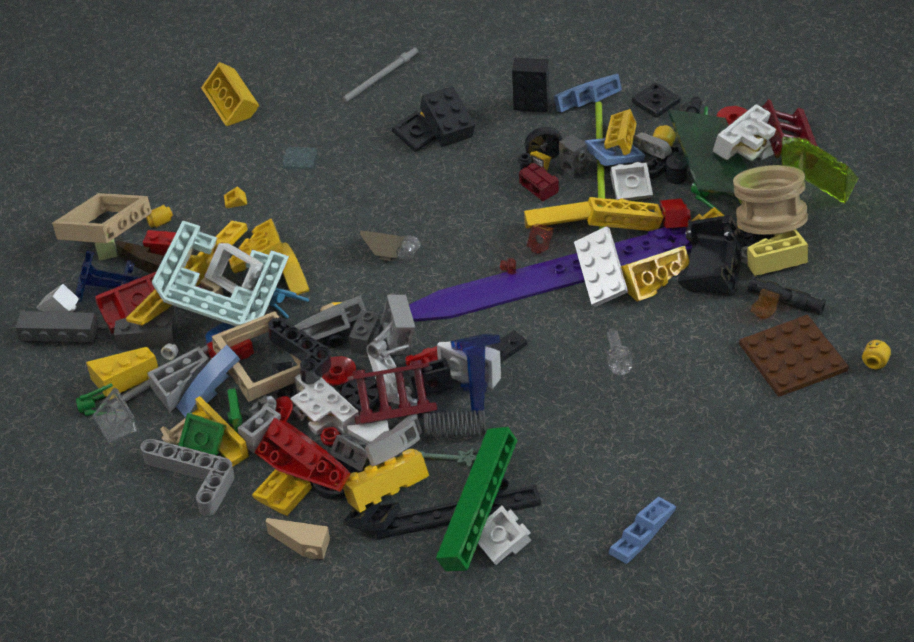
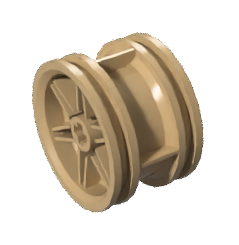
(770, 199)

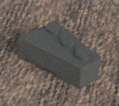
(152, 334)

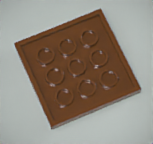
(793, 355)

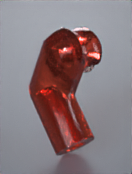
(509, 265)

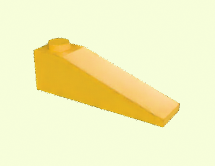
(649, 274)

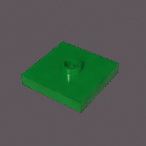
(235, 414)
(202, 434)

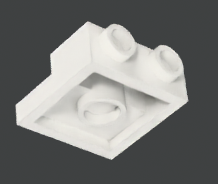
(631, 181)
(503, 535)

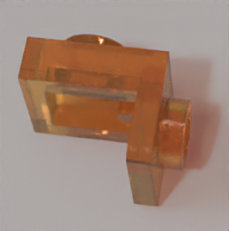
(766, 304)

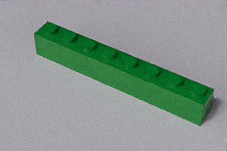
(476, 500)

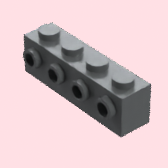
(56, 326)

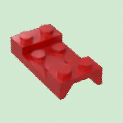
(123, 300)

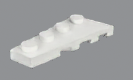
(390, 383)

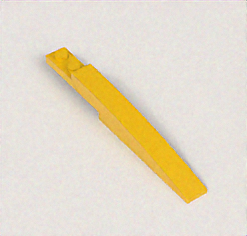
(154, 305)

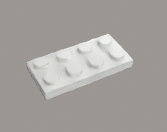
(600, 267)

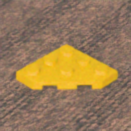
(263, 240)

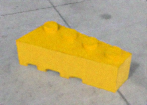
(385, 479)

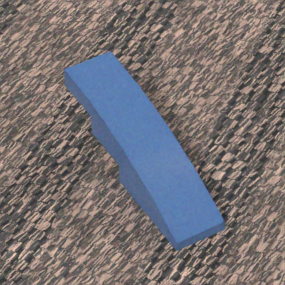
(587, 92)
(208, 380)
(642, 530)

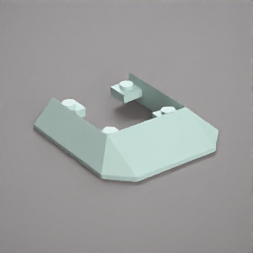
(179, 287)

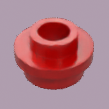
(327, 433)

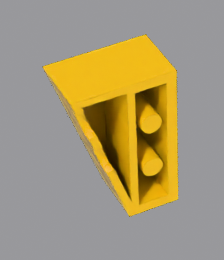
(122, 369)

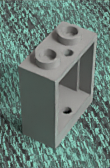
(403, 328)

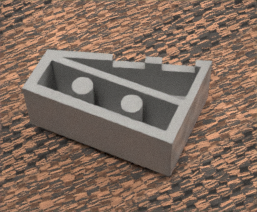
(175, 377)

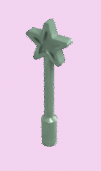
(463, 457)

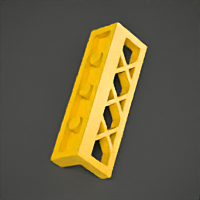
(621, 131)
(625, 216)
(232, 445)

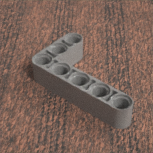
(213, 469)

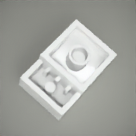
(458, 363)

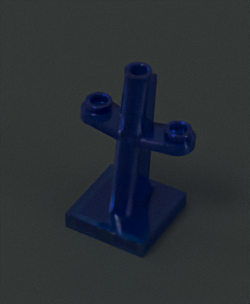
(93, 277)
(475, 352)

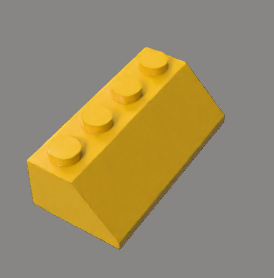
(229, 95)

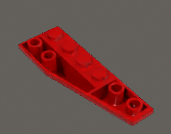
(300, 456)

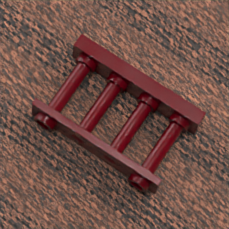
(798, 126)
(404, 407)

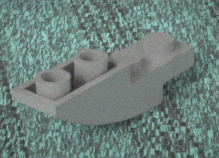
(394, 441)

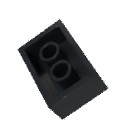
(530, 84)
(447, 116)

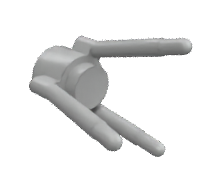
(378, 346)

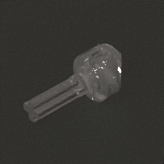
(618, 355)

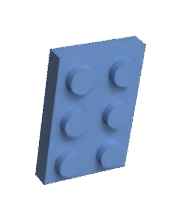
(612, 155)

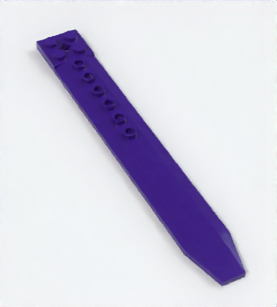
(536, 278)

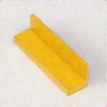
(557, 214)

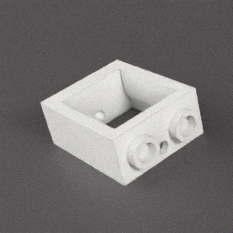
(220, 261)

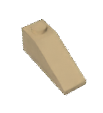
(303, 538)

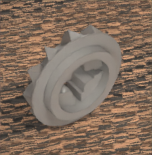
(266, 400)

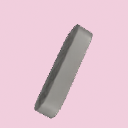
(652, 145)

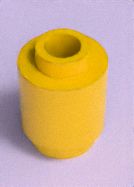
(159, 216)

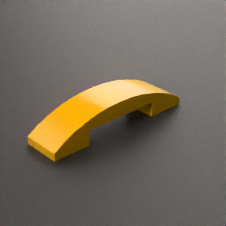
(292, 272)

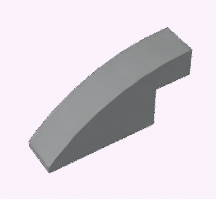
(332, 319)

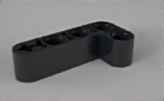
(313, 355)

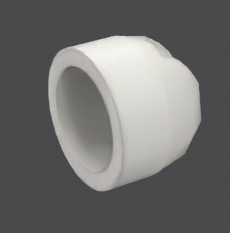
(167, 349)

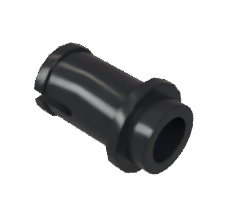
(524, 160)

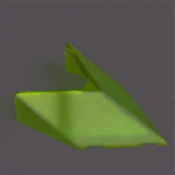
(819, 167)

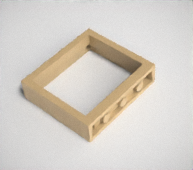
(76, 224)
(247, 331)

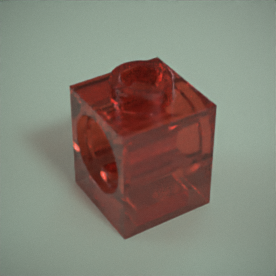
(545, 232)

